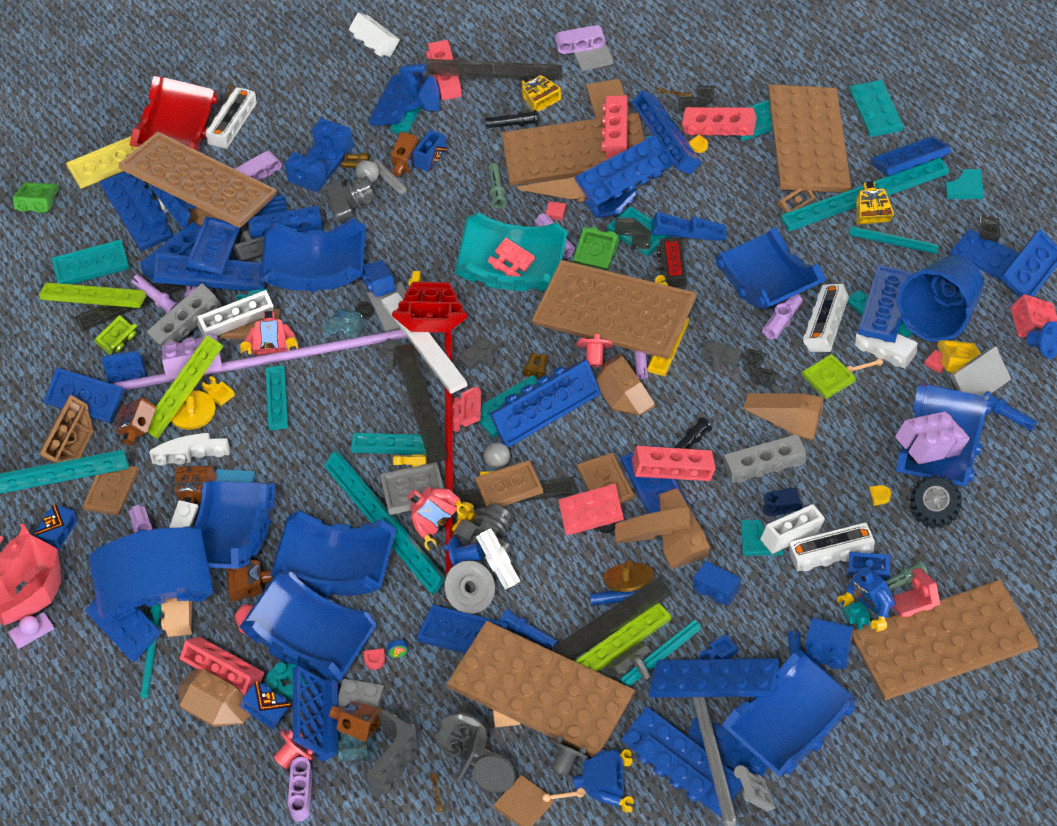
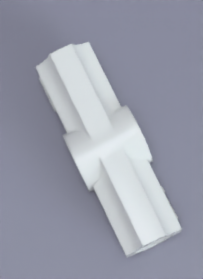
(498, 558)

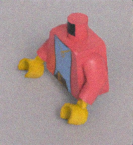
(269, 336)
(432, 510)

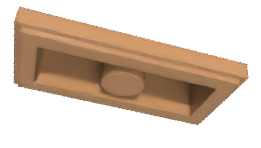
(781, 203)

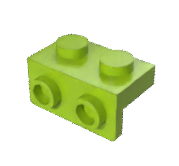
(115, 335)

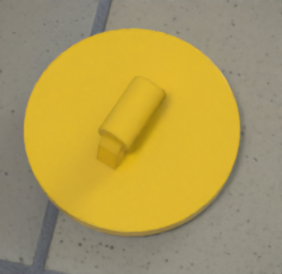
(195, 411)

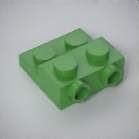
(35, 197)
(596, 248)

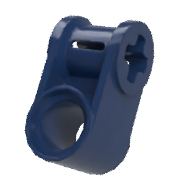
(783, 500)

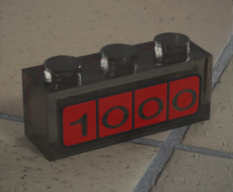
(672, 262)

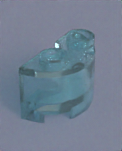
(346, 320)
(352, 749)

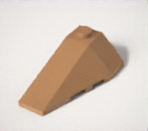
(562, 188)
(790, 411)
(686, 544)

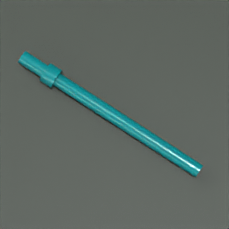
(156, 611)

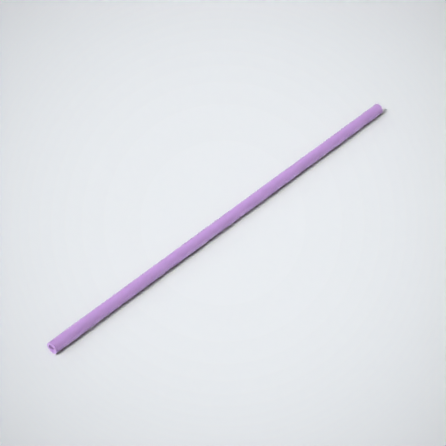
(276, 357)

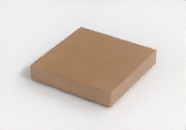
(523, 803)

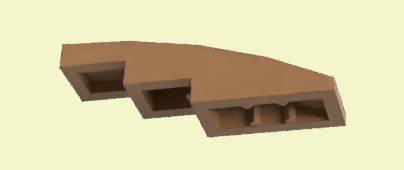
(652, 525)

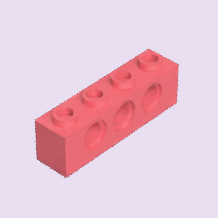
(448, 85)
(719, 121)
(615, 125)
(673, 463)
(220, 663)

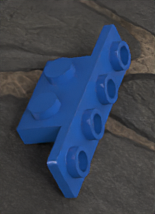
(175, 205)

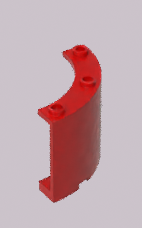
(176, 111)

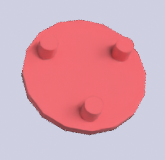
(594, 349)
(291, 750)

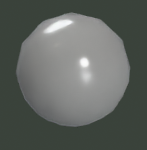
(367, 168)
(496, 455)

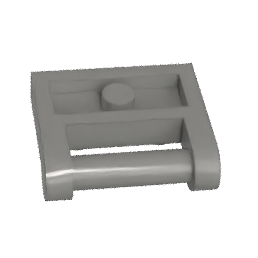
(755, 788)

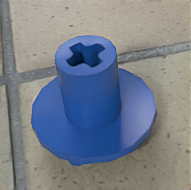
(1045, 339)
(460, 553)

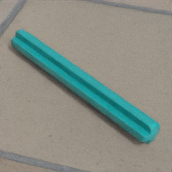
(894, 240)
(662, 652)

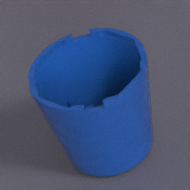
(940, 298)

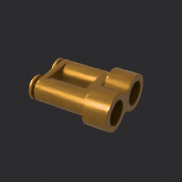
(352, 164)
(536, 370)

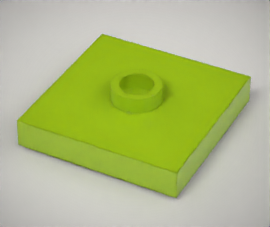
(828, 376)

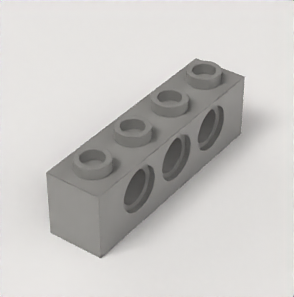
(183, 316)
(765, 458)

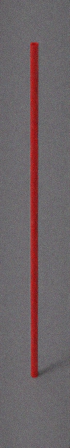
(449, 449)

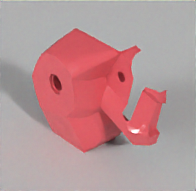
(28, 561)

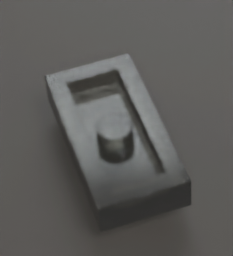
(989, 228)

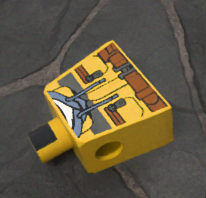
(540, 92)
(873, 205)

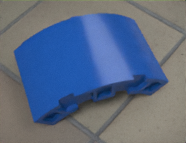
(313, 258)
(766, 271)
(968, 412)
(234, 521)
(335, 557)
(149, 570)
(307, 628)
(794, 719)

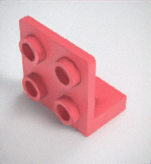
(1031, 313)
(921, 598)

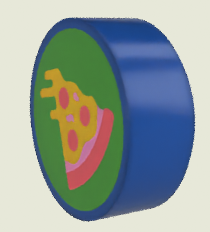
(397, 648)

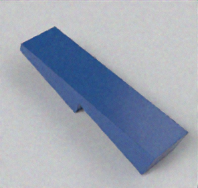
(695, 228)

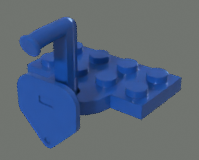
(406, 94)

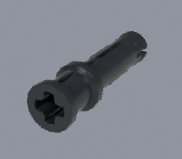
(517, 119)
(694, 434)

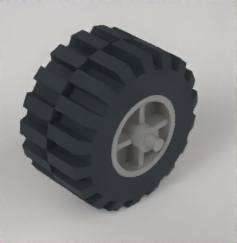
(935, 501)

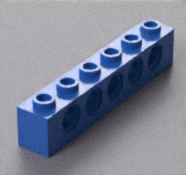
(666, 131)

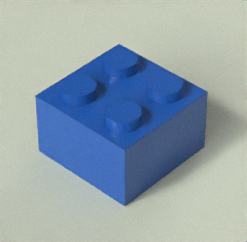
(829, 643)

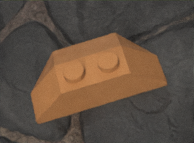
(623, 388)
(68, 432)
(211, 699)

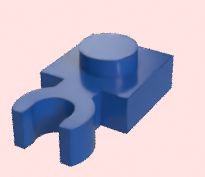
(720, 649)

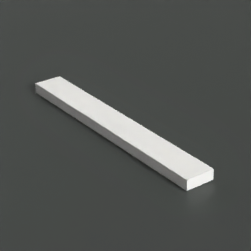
(429, 350)

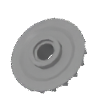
(481, 586)

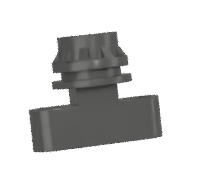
(347, 197)
(492, 517)

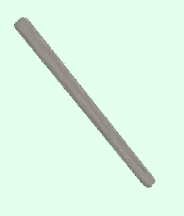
(714, 761)

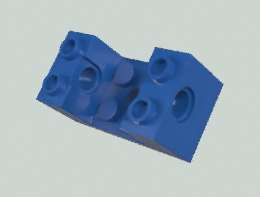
(330, 145)

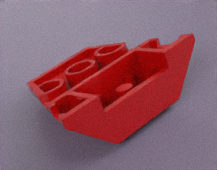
(430, 308)

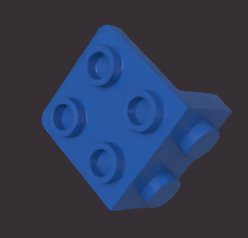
(612, 206)
(124, 366)

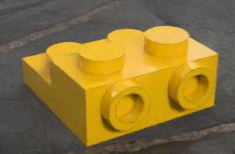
(956, 354)

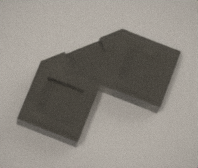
(705, 96)
(630, 226)
(759, 376)

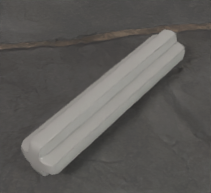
(390, 178)

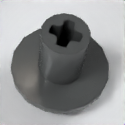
(566, 757)

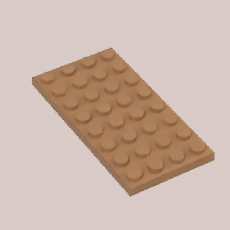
(808, 138)
(560, 149)
(198, 179)
(616, 306)
(944, 641)
(541, 689)

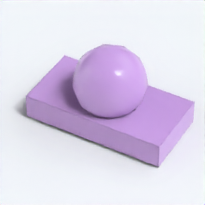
(30, 629)

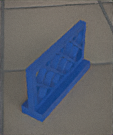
(326, 728)

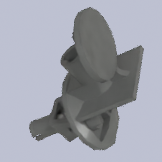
(466, 738)

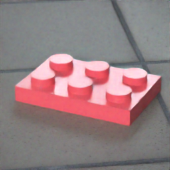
(591, 509)

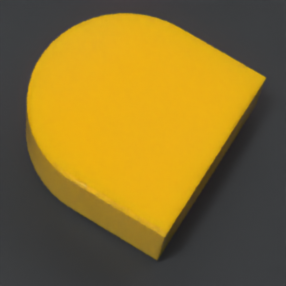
(699, 144)
(880, 494)

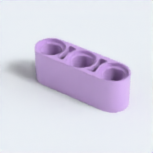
(580, 39)
(261, 166)
(300, 780)

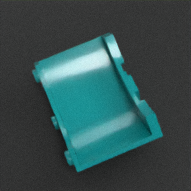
(484, 236)

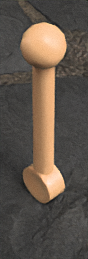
(879, 361)
(580, 793)

